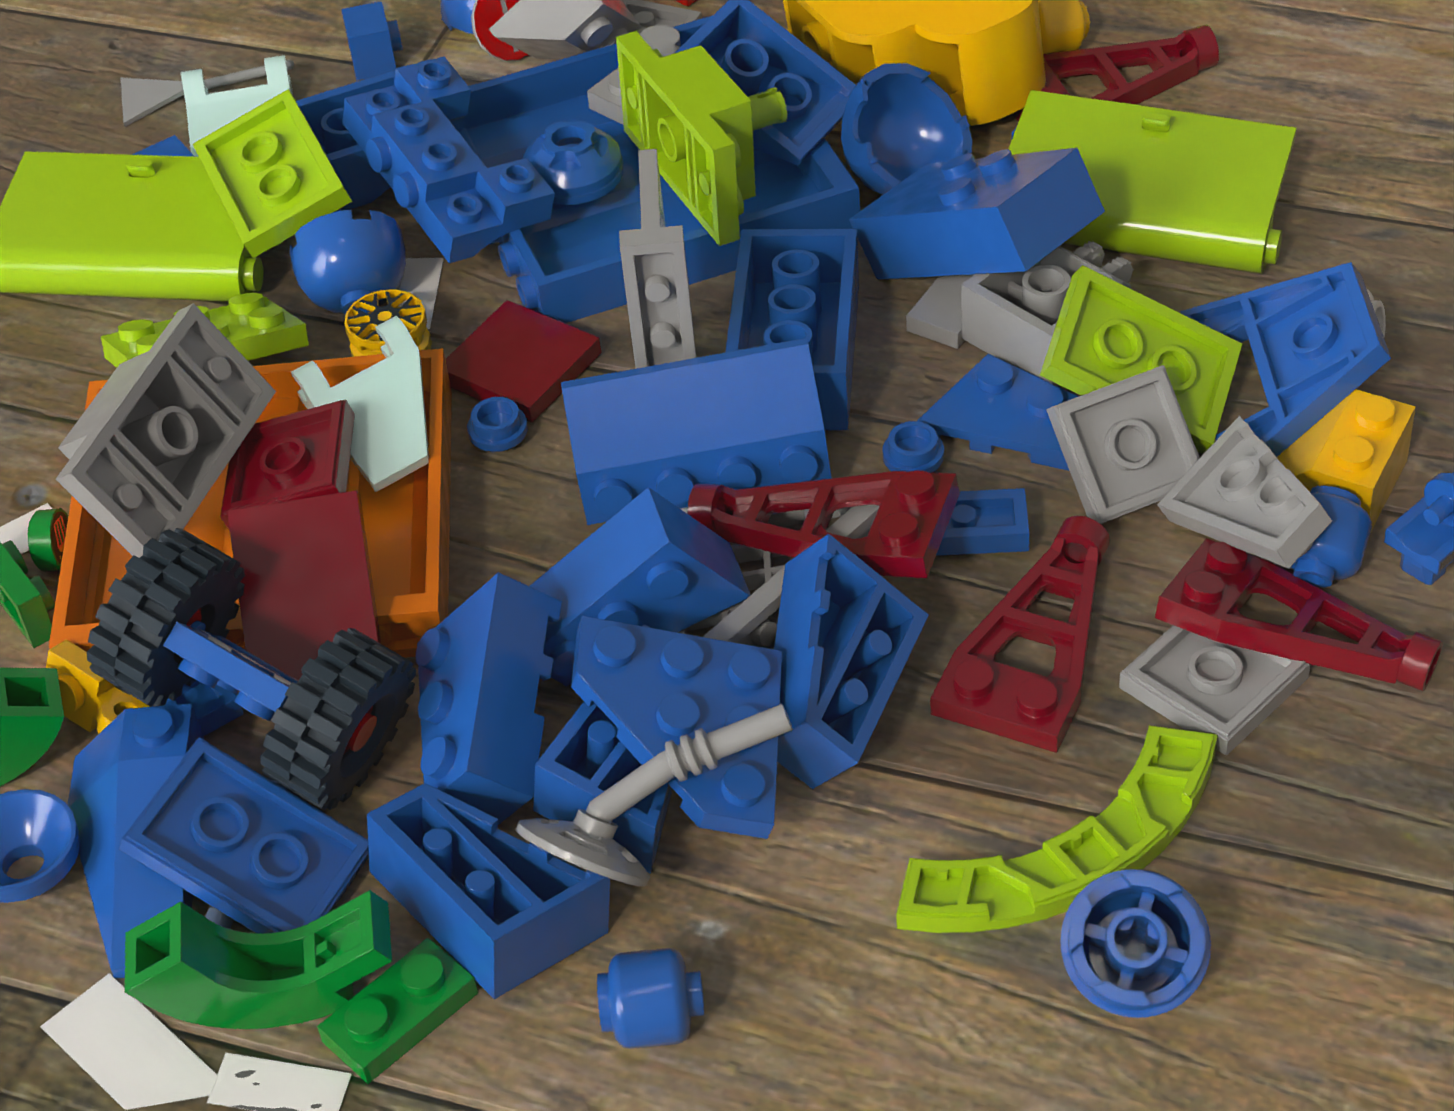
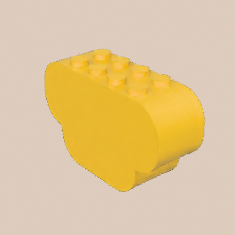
(975, 49)

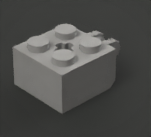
(1018, 311)

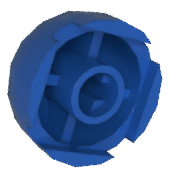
(347, 258)

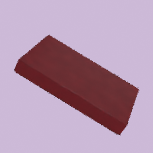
(303, 576)

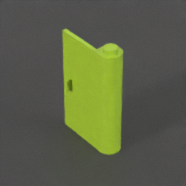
(1169, 178)
(120, 230)

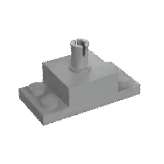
(163, 431)

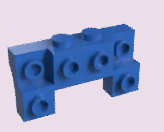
(435, 169)

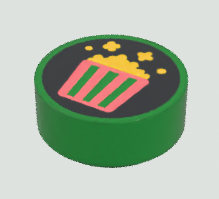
(47, 538)

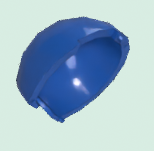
(899, 124)

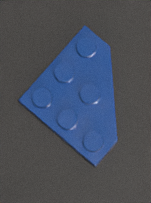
(669, 686)

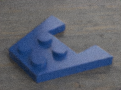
(1309, 342)

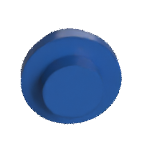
(496, 425)
(913, 448)

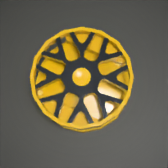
(361, 325)

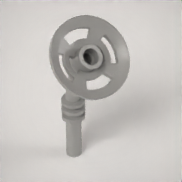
(589, 837)

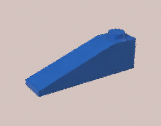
(107, 793)

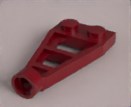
(1170, 59)
(901, 539)
(1222, 578)
(1013, 700)

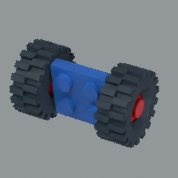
(171, 630)

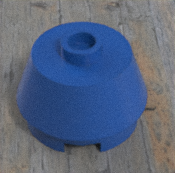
(1135, 943)

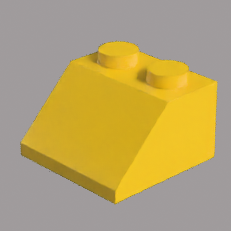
(1356, 449)

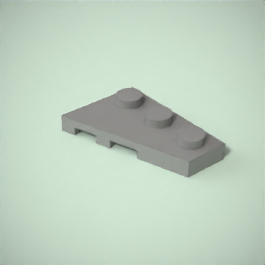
(1247, 499)

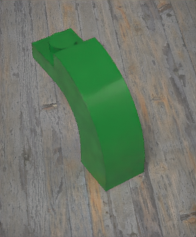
(255, 979)

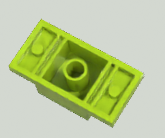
(698, 126)

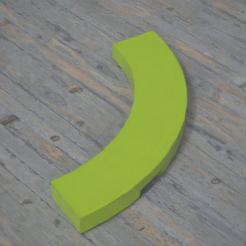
(1043, 884)

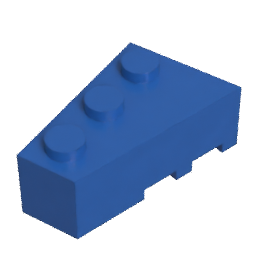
(640, 569)
(842, 654)
(481, 695)
(585, 763)
(481, 892)

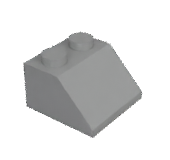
(563, 26)

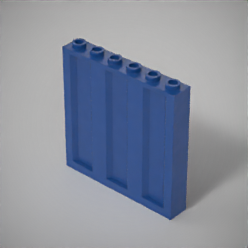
(574, 259)

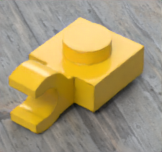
(85, 695)

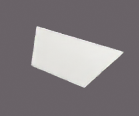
(128, 1048)

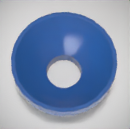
(579, 171)
(35, 826)

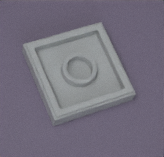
(1124, 444)
(1211, 684)

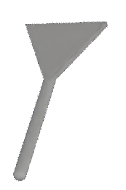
(147, 95)

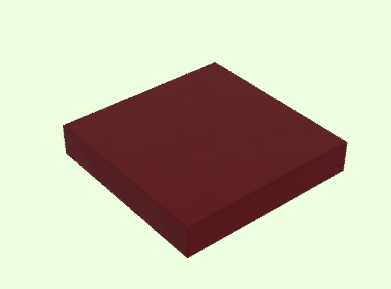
(521, 358)
(291, 458)

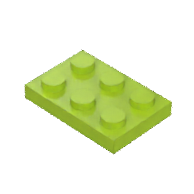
(271, 173)
(249, 323)
(1119, 333)

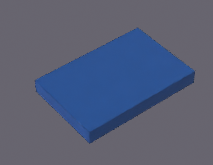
(245, 843)

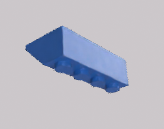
(695, 421)

